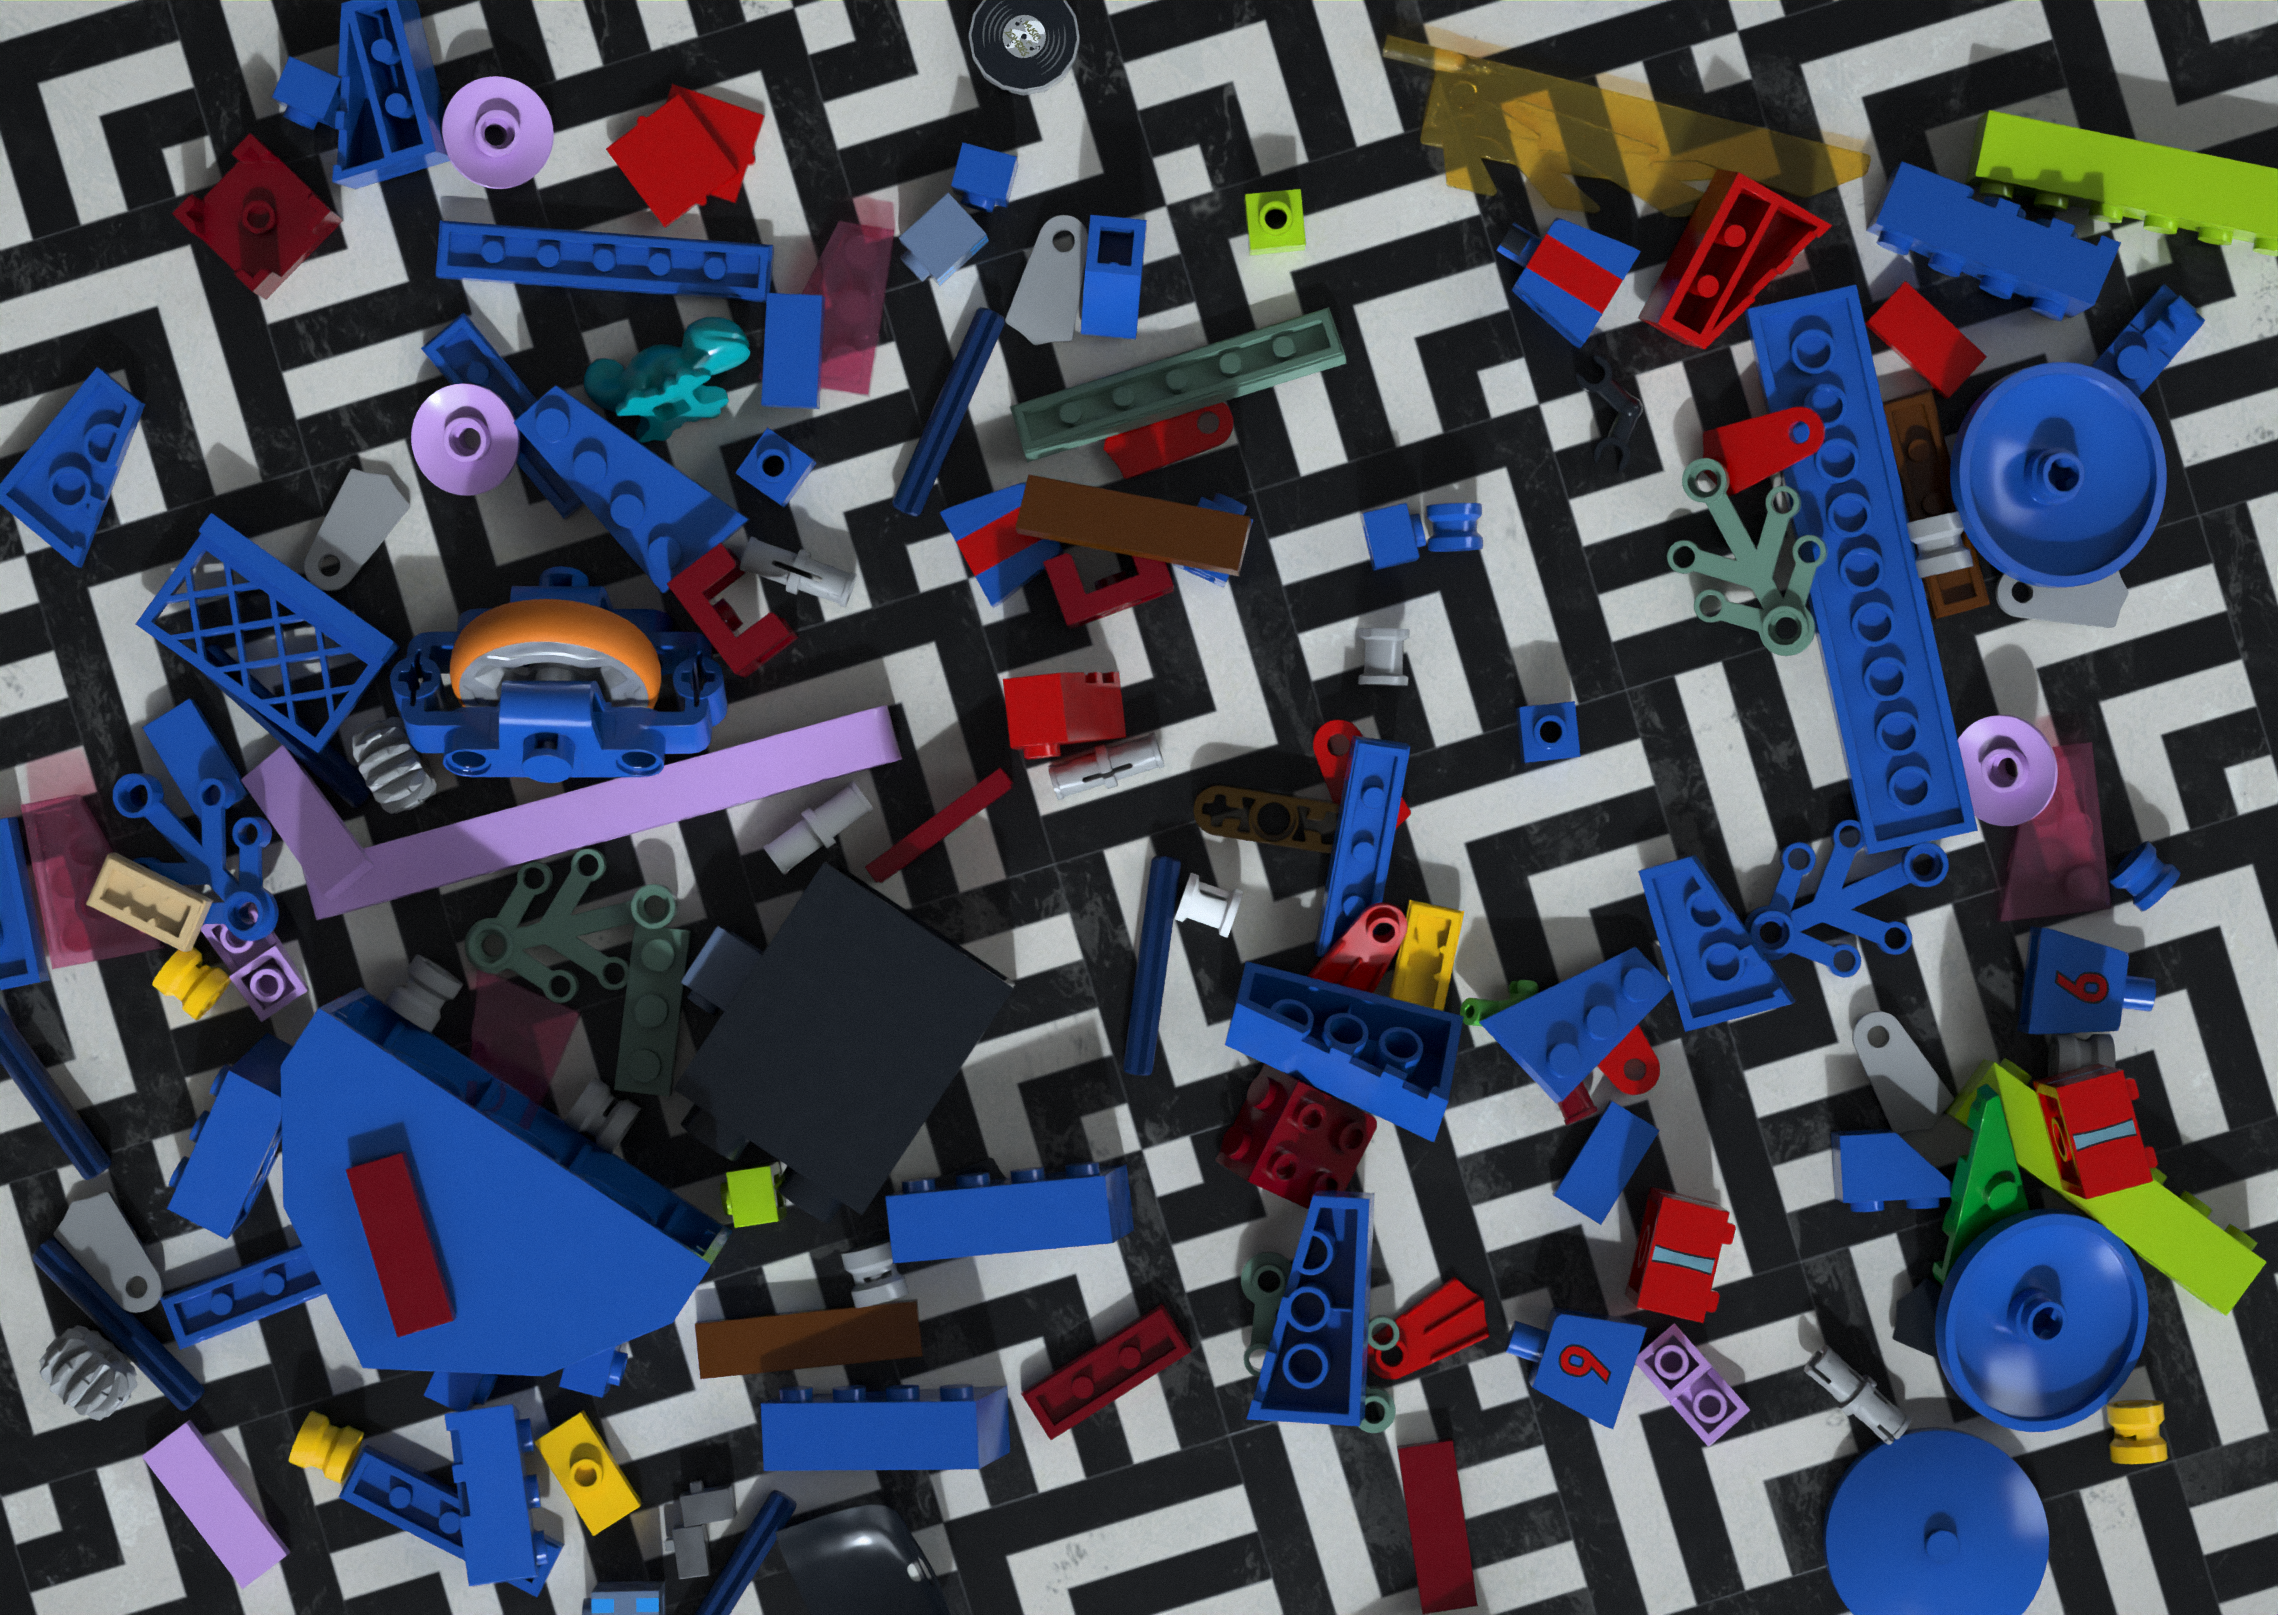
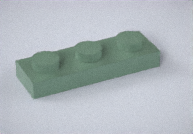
(653, 1010)

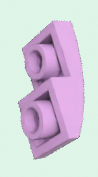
(258, 968)
(1691, 1385)

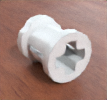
(1209, 905)

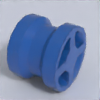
(1454, 527)
(2144, 876)

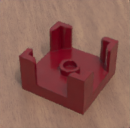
(260, 218)
(1112, 592)
(718, 620)

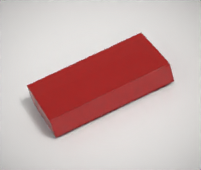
(1925, 340)

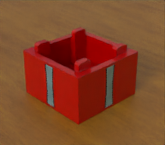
(2094, 1130)
(1678, 1255)

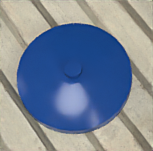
(2058, 475)
(2041, 1320)
(1935, 1529)

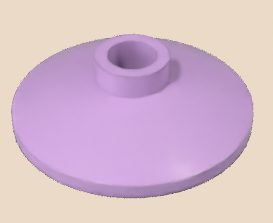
(513, 110)
(441, 444)
(1993, 792)

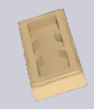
(149, 902)

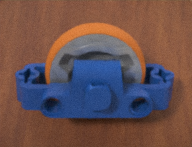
(558, 687)

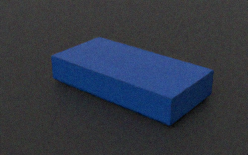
(793, 351)
(193, 753)
(1605, 1162)

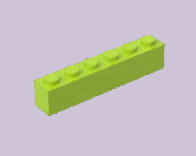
(2125, 179)
(2148, 1218)

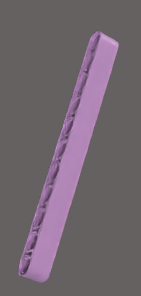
(617, 809)

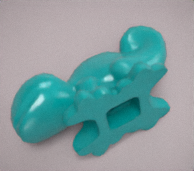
(668, 380)

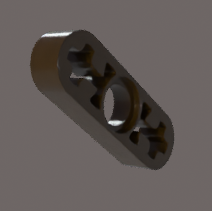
(1230, 823)

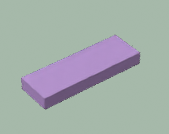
(307, 823)
(216, 1504)

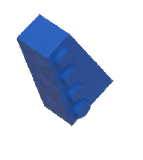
(1991, 242)
(636, 494)
(1350, 1043)
(1009, 1214)
(1322, 1326)
(885, 1429)

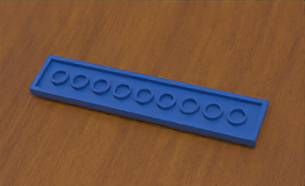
(1867, 593)

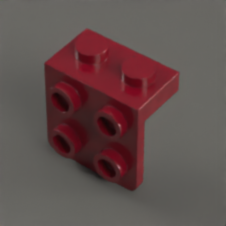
(1295, 1138)

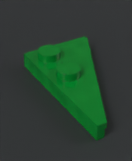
(1985, 1181)

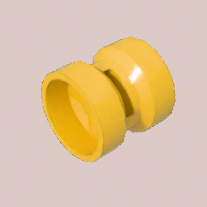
(192, 983)
(2137, 1431)
(326, 1447)

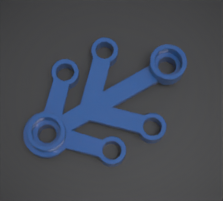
(207, 858)
(1835, 904)

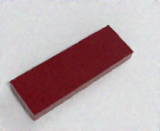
(939, 826)
(401, 1243)
(1106, 1371)
(1437, 1526)

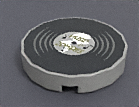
(1024, 43)

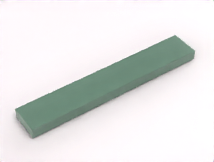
(1178, 384)

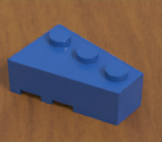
(388, 94)
(233, 1142)
(496, 1495)

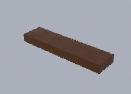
(1926, 488)
(1133, 525)
(808, 1339)

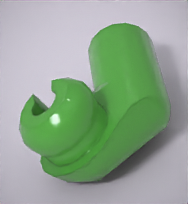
(1478, 1009)

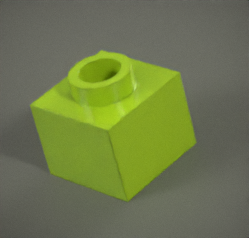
(1265, 239)
(752, 1195)

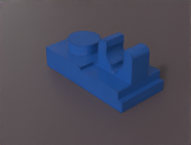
(2149, 340)

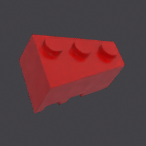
(1727, 257)
(1062, 711)

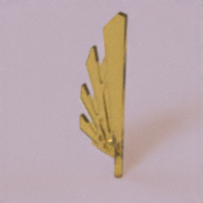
(1595, 132)

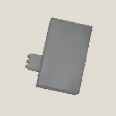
(707, 1504)
(691, 1550)

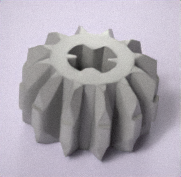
(391, 767)
(88, 1372)

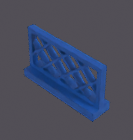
(293, 592)

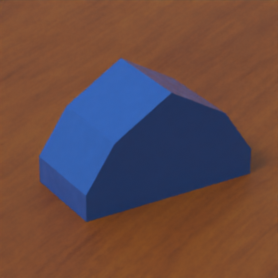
(534, 1229)

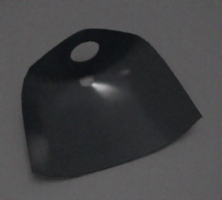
(859, 1564)

